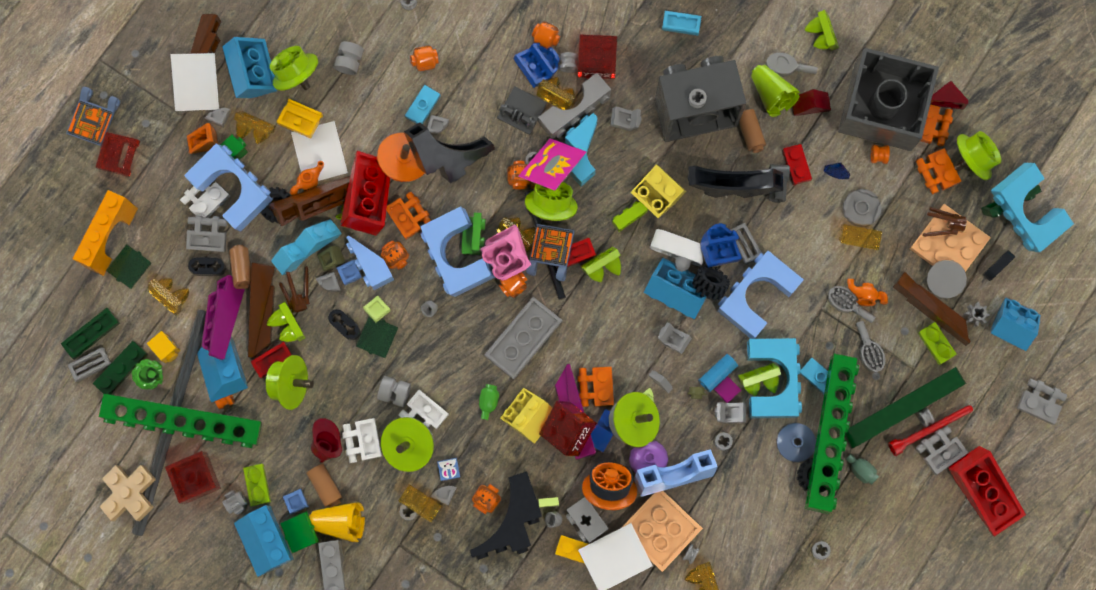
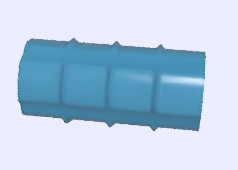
(718, 373)

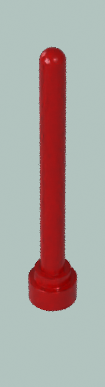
(897, 446)

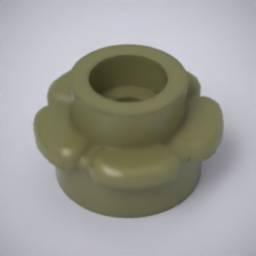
(696, 392)

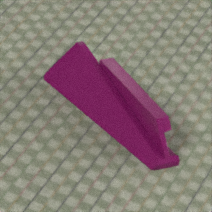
(221, 317)
(568, 392)

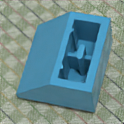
(1016, 324)

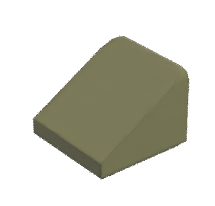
(331, 258)

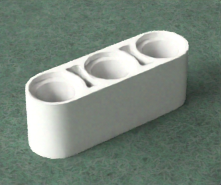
(675, 245)

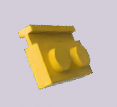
(299, 118)

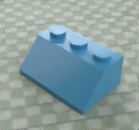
(249, 67)
(675, 289)
(222, 376)
(263, 540)

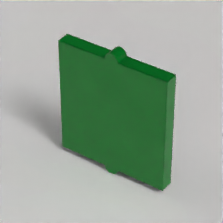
(299, 532)

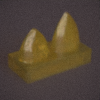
(550, 92)
(246, 122)
(527, 234)
(172, 301)
(703, 575)

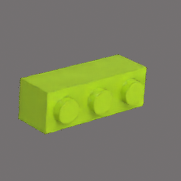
(629, 216)

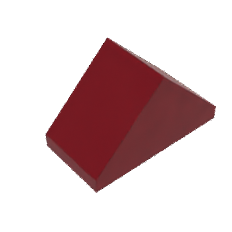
(949, 97)
(811, 103)

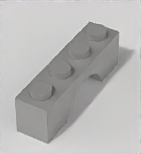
(556, 121)
(332, 565)

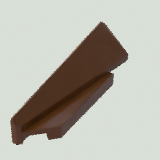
(206, 38)
(310, 202)
(261, 308)
(933, 308)

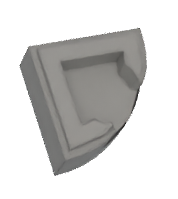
(218, 116)
(437, 124)
(329, 282)
(661, 381)
(444, 494)

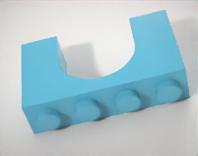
(1011, 195)
(785, 354)

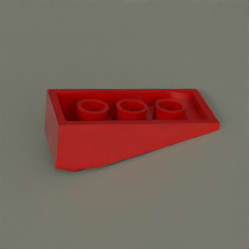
(366, 196)
(987, 490)

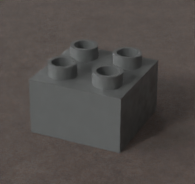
(888, 99)
(723, 103)

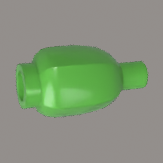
(488, 400)

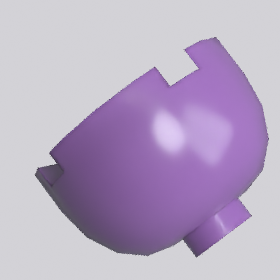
(647, 456)

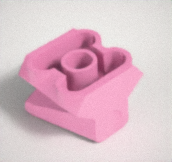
(506, 253)

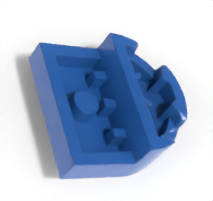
(537, 63)
(720, 246)

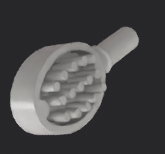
(785, 65)
(845, 301)
(870, 352)

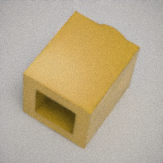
(164, 347)

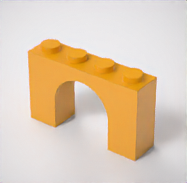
(92, 247)

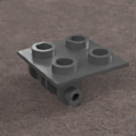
(521, 110)

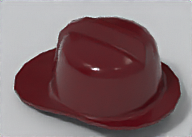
(326, 440)

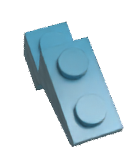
(581, 138)
(308, 242)

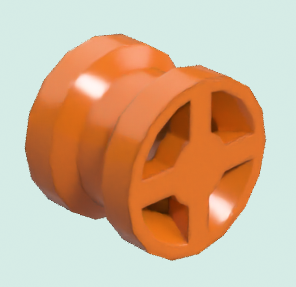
(880, 154)
(225, 401)

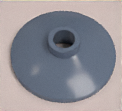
(786, 443)

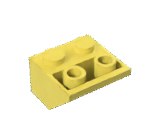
(658, 191)
(527, 414)

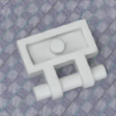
(208, 202)
(426, 409)
(367, 437)

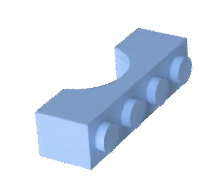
(657, 479)

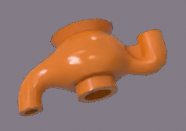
(307, 179)
(867, 294)

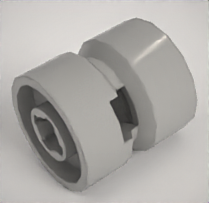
(348, 60)
(394, 391)

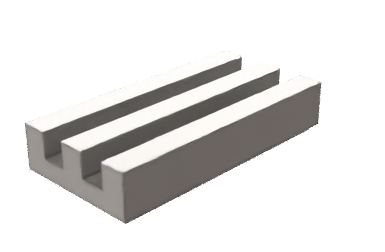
(752, 257)
(102, 351)

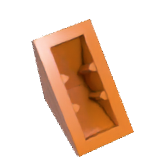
(202, 139)

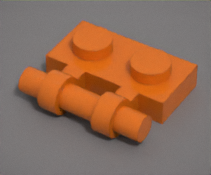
(932, 118)
(943, 169)
(403, 218)
(602, 386)

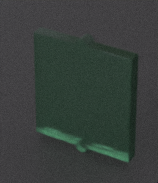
(128, 266)
(377, 337)

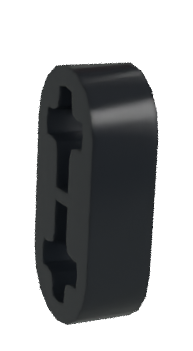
(204, 261)
(999, 265)
(347, 321)

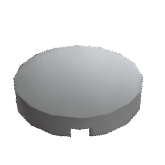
(861, 208)
(946, 278)

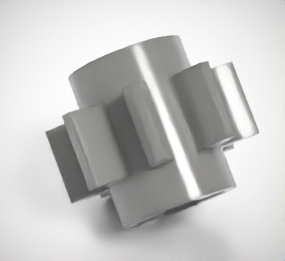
(972, 311)
(234, 502)

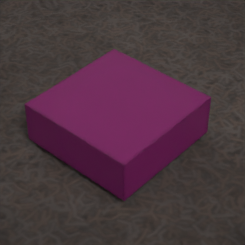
(727, 390)

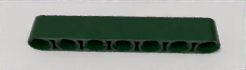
(904, 407)

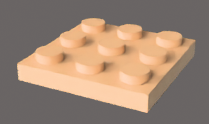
(960, 248)
(663, 529)

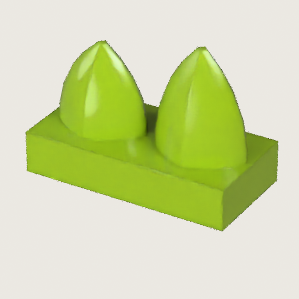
(823, 24)
(609, 259)
(283, 316)
(937, 343)
(767, 374)
(257, 485)

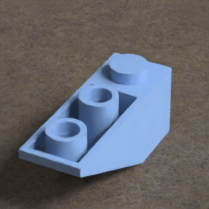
(375, 269)

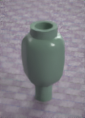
(863, 469)

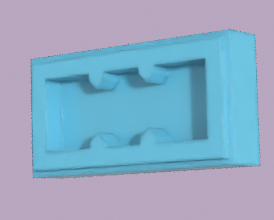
(681, 23)
(422, 105)
(815, 374)

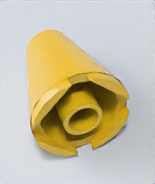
(340, 521)

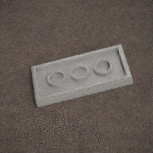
(523, 338)

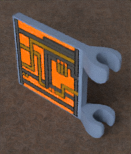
(91, 120)
(552, 248)

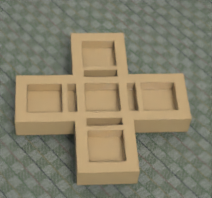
(127, 493)

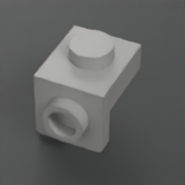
(625, 118)
(674, 338)
(730, 412)

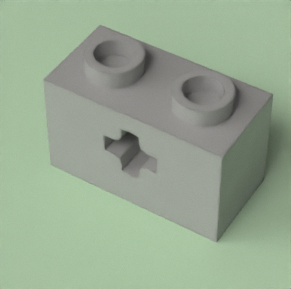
(596, 525)

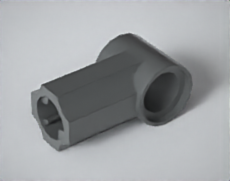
(780, 196)

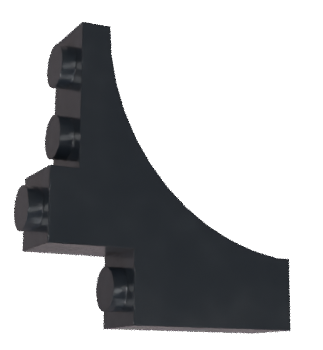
(448, 158)
(740, 183)
(512, 532)

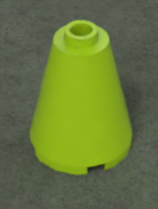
(774, 90)

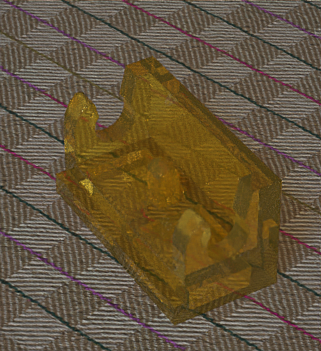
(860, 237)
(420, 503)

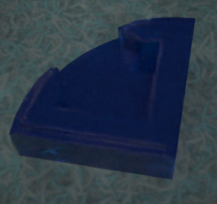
(837, 171)

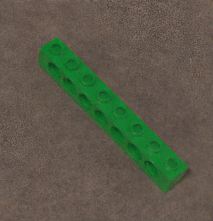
(111, 404)
(814, 500)

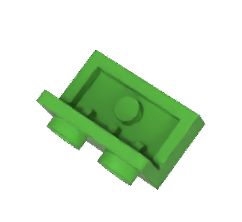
(472, 237)

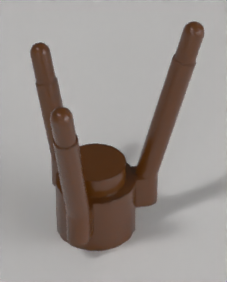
(954, 221)
(297, 302)

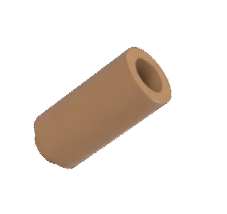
(751, 131)
(240, 266)
(324, 486)

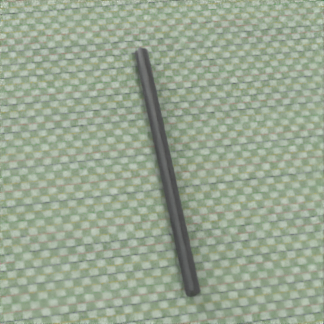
(176, 400)

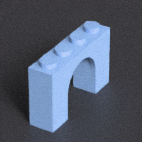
(252, 197)
(437, 235)
(767, 269)

